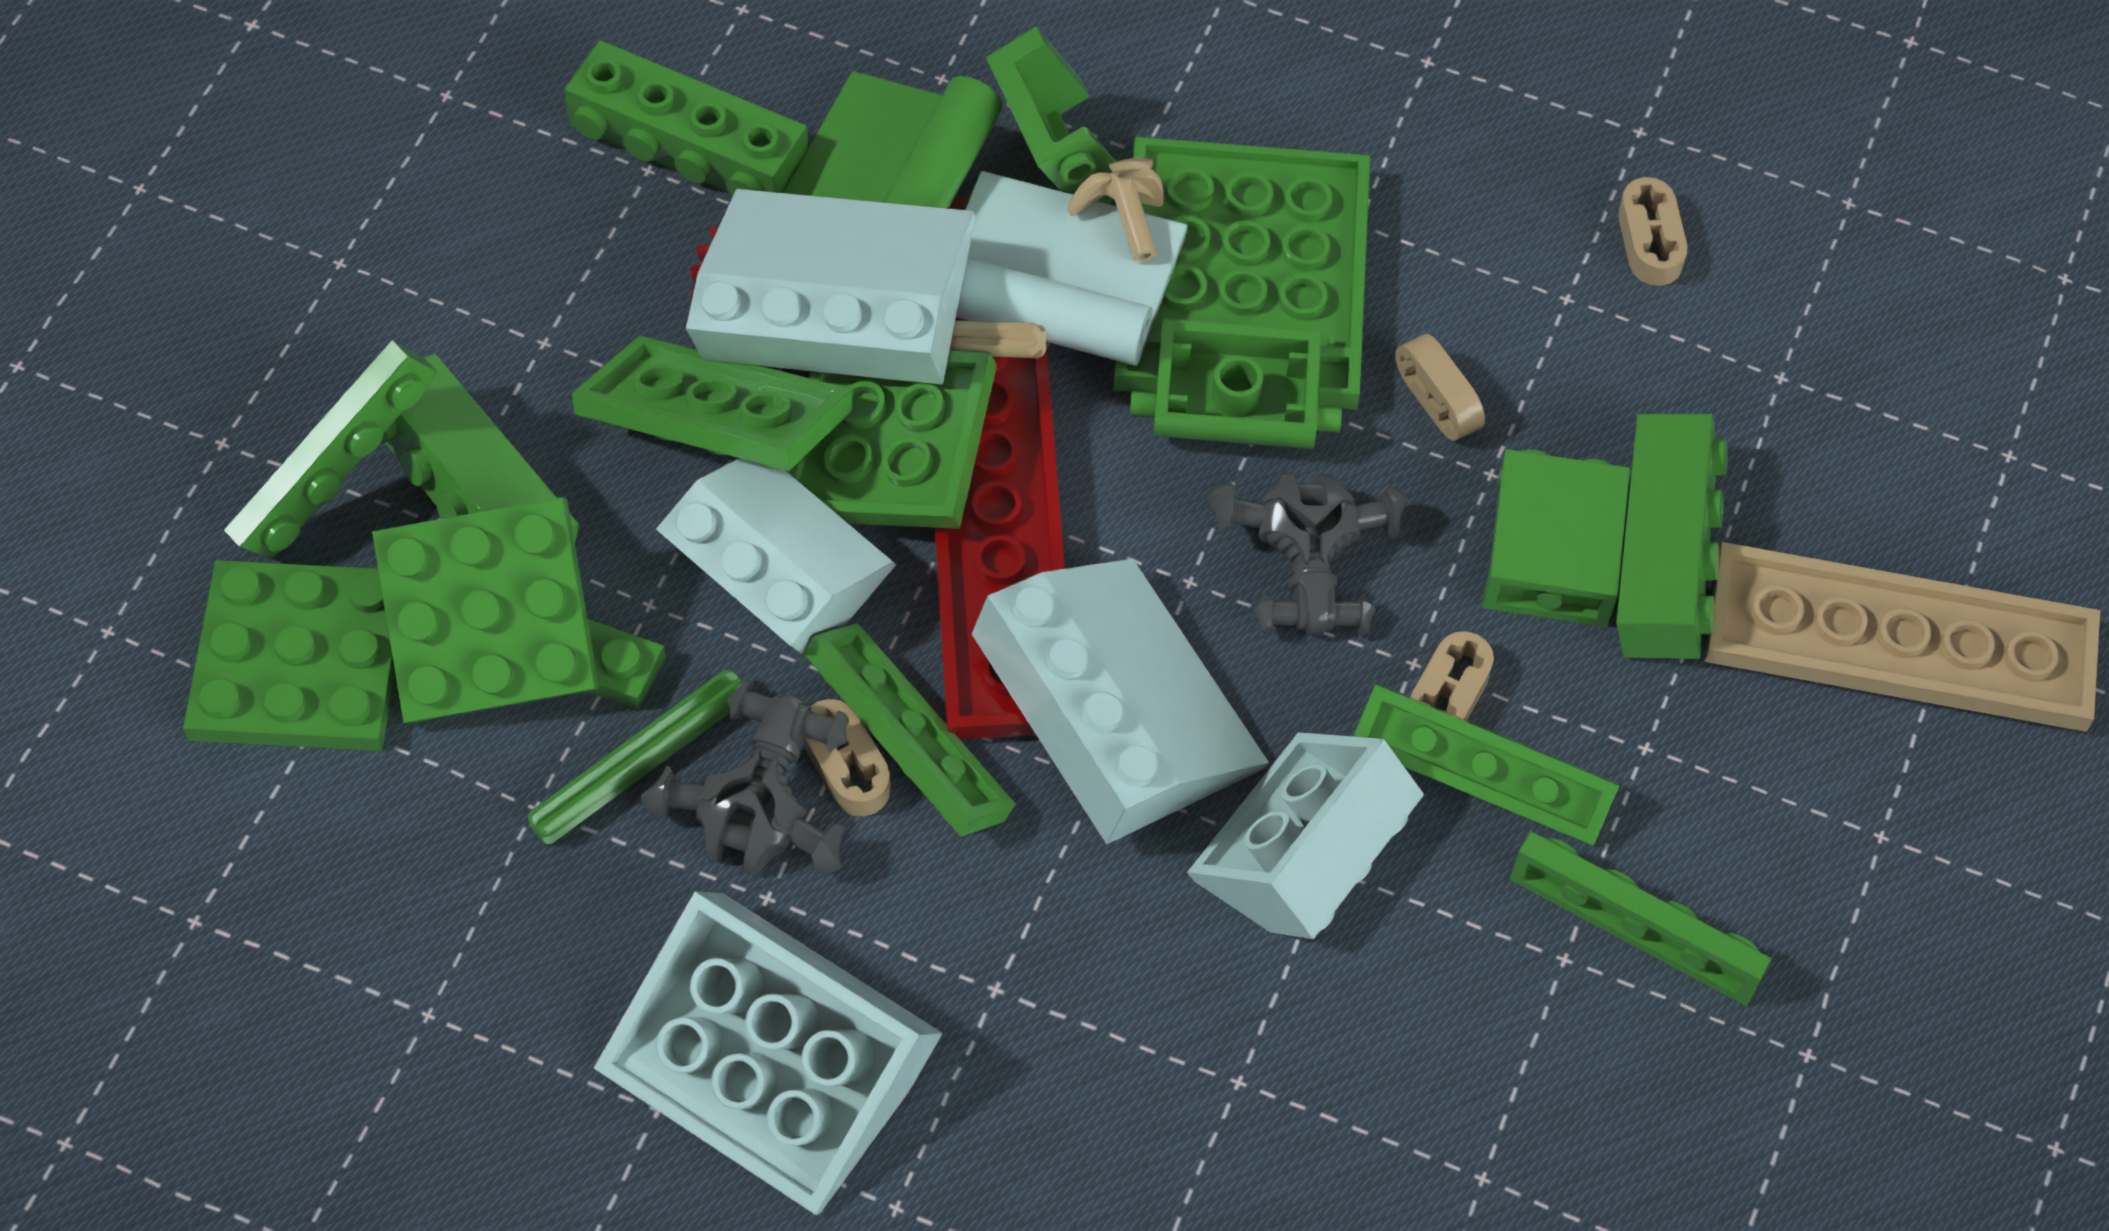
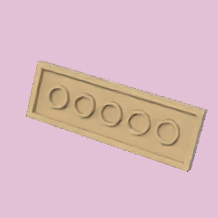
(1905, 636)

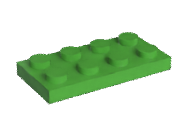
(713, 403)

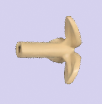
(1130, 185)

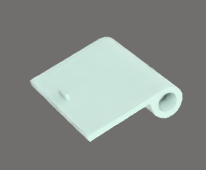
(1064, 270)

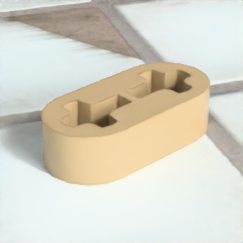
(1664, 230)
(1440, 387)
(1437, 679)
(857, 751)

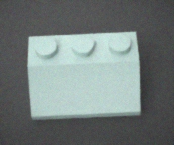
(776, 549)
(1308, 832)

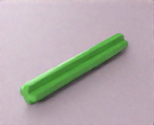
(633, 758)

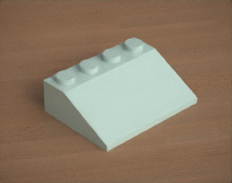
(832, 286)
(1115, 693)
(766, 1049)

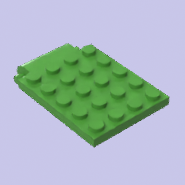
(1263, 297)

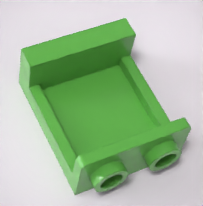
(1039, 90)
(1557, 537)

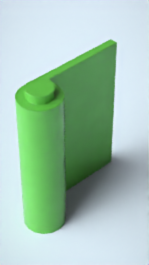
(897, 142)

